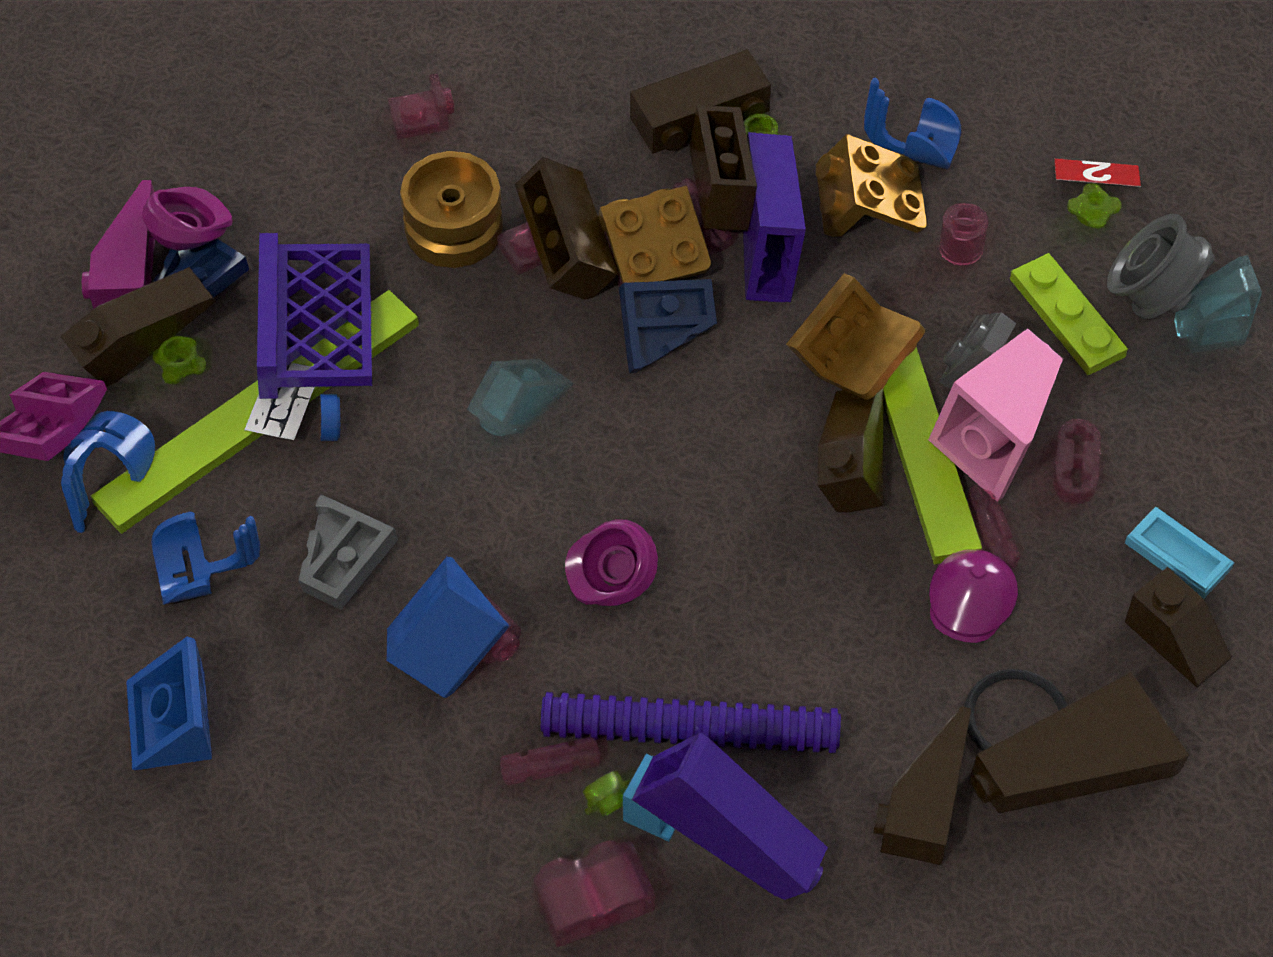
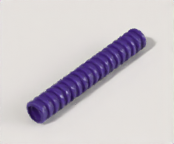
(683, 721)

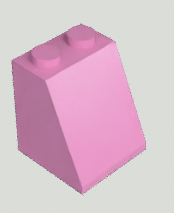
(997, 411)

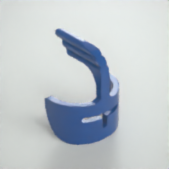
(935, 121)
(123, 437)
(182, 534)

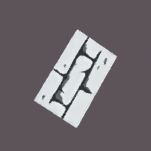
(283, 414)

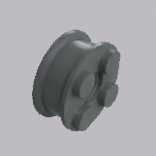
(1160, 267)

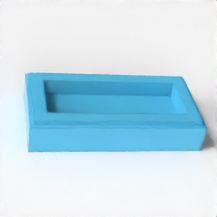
(1175, 547)

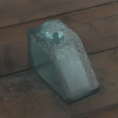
(1220, 308)
(516, 395)

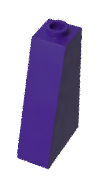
(776, 221)
(731, 816)

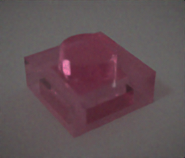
(519, 248)

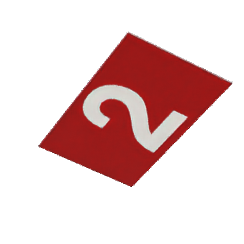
(1097, 172)

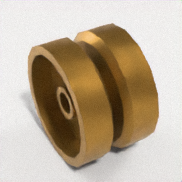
(451, 209)

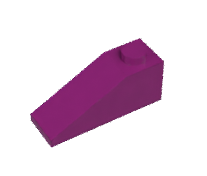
(124, 253)

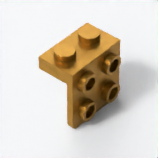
(868, 181)
(655, 237)
(854, 339)

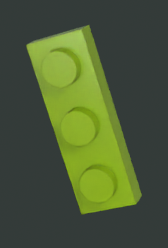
(1068, 314)

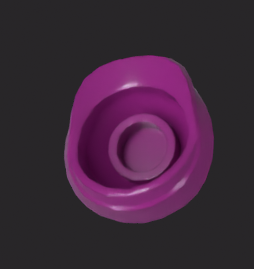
(185, 217)
(618, 554)
(972, 595)

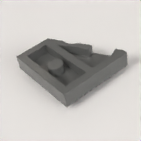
(982, 339)
(342, 552)

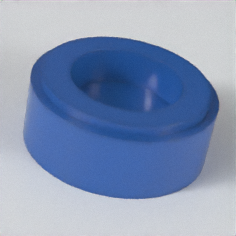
(329, 417)

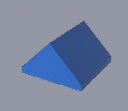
(444, 630)
(169, 709)

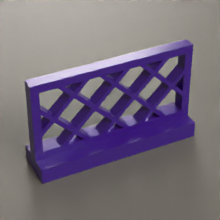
(275, 322)

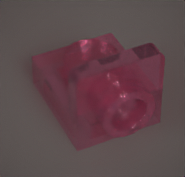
(422, 111)

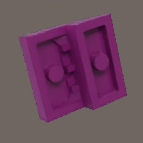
(49, 414)

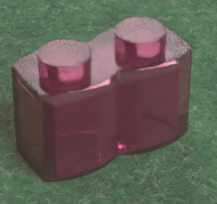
(593, 891)

